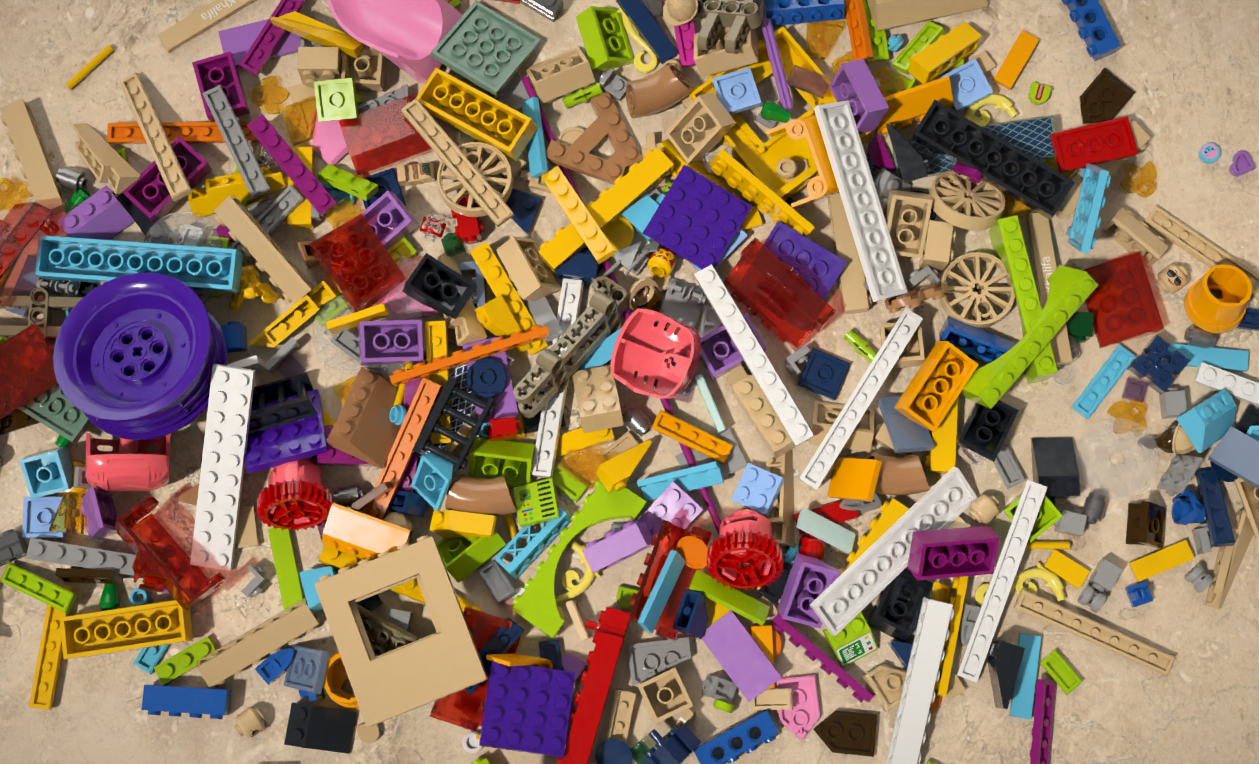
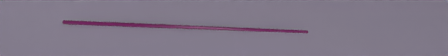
(606, 265)

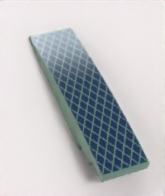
(1027, 135)

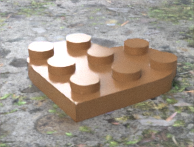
(916, 297)

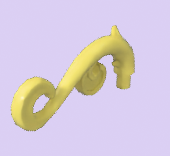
(634, 34)
(1000, 103)
(1041, 572)
(570, 575)

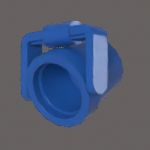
(1187, 511)

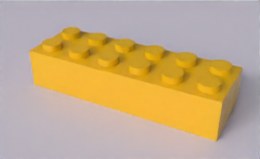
(476, 114)
(125, 629)

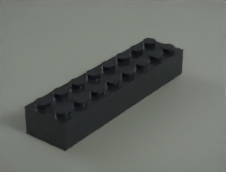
(996, 159)

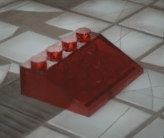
(382, 137)
(357, 263)
(1122, 301)
(25, 368)

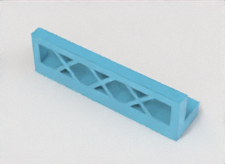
(689, 479)
(535, 546)

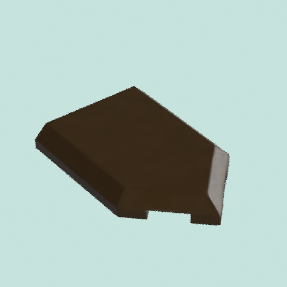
(1103, 98)
(849, 733)

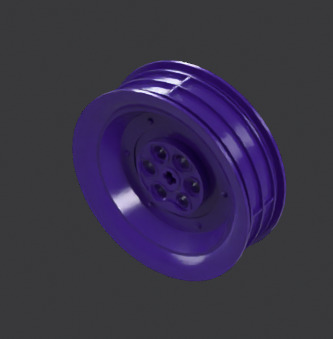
(99, 336)

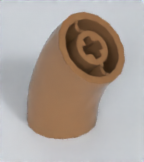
(656, 91)
(900, 475)
(481, 496)

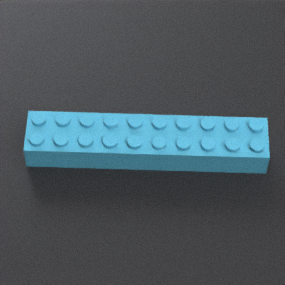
(107, 259)

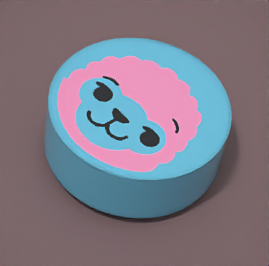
(1209, 153)

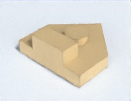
(885, 686)

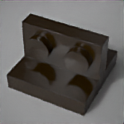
(1145, 524)

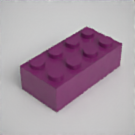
(150, 191)
(953, 552)

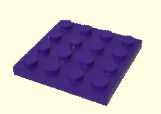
(697, 219)
(813, 262)
(287, 441)
(527, 709)

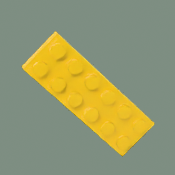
(757, 192)

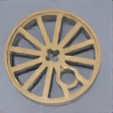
(482, 168)
(983, 201)
(985, 291)

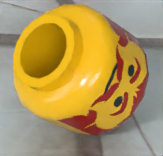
(662, 262)

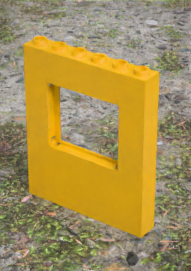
(744, 141)

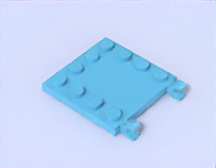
(1088, 206)

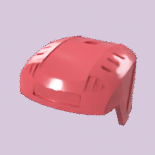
(652, 352)
(128, 464)

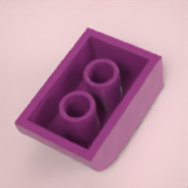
(224, 72)

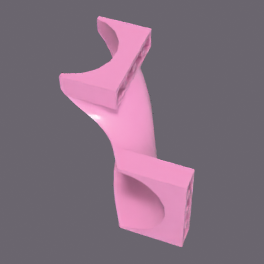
(399, 29)

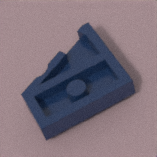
(524, 208)

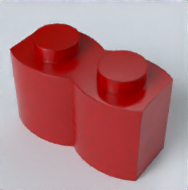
(503, 428)

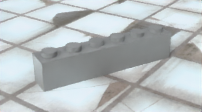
(80, 556)

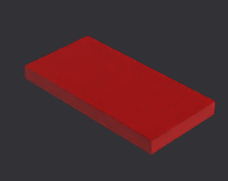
(1094, 144)

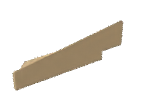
(103, 159)
(466, 325)
(783, 509)
(1228, 561)

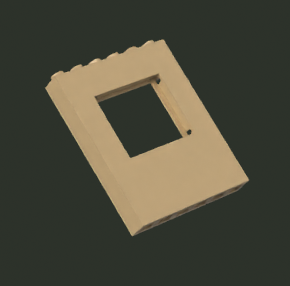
(415, 671)

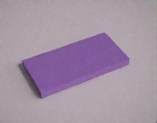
(240, 39)
(505, 402)
(740, 656)

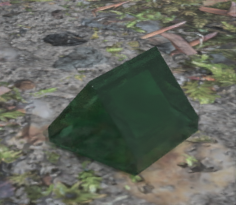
(452, 244)
(638, 751)

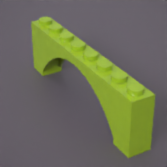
(1009, 244)
(1066, 294)
(538, 601)

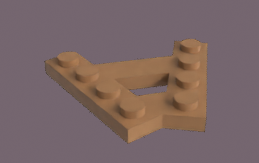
(578, 156)

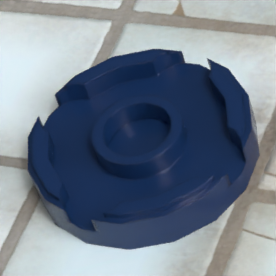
(487, 378)

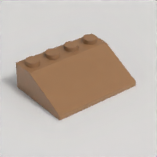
(364, 420)

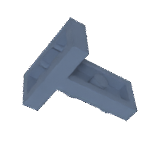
(478, 279)

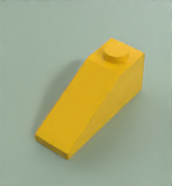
(499, 320)
(579, 441)
(619, 469)
(462, 524)

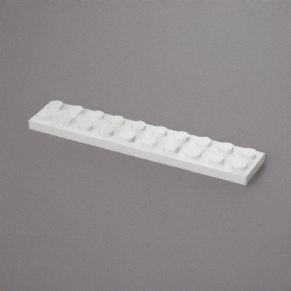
(860, 200)
(222, 467)
(891, 552)

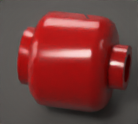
(812, 547)

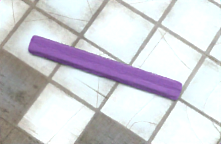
(776, 64)

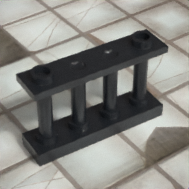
(284, 411)
(434, 426)

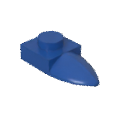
(275, 665)

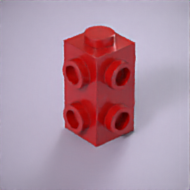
(468, 228)

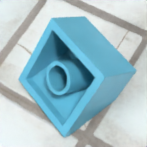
(47, 471)
(433, 479)

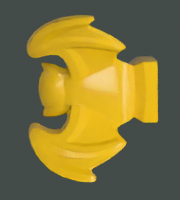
(251, 287)

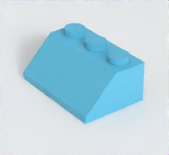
(1209, 420)

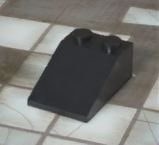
(908, 157)
(439, 287)
(987, 428)
(1055, 467)
(899, 606)
(1003, 667)
(320, 728)

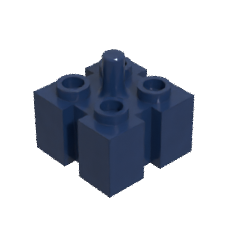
(1158, 364)
(672, 749)

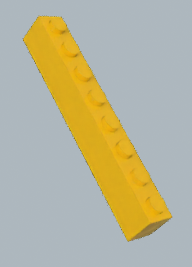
(609, 206)

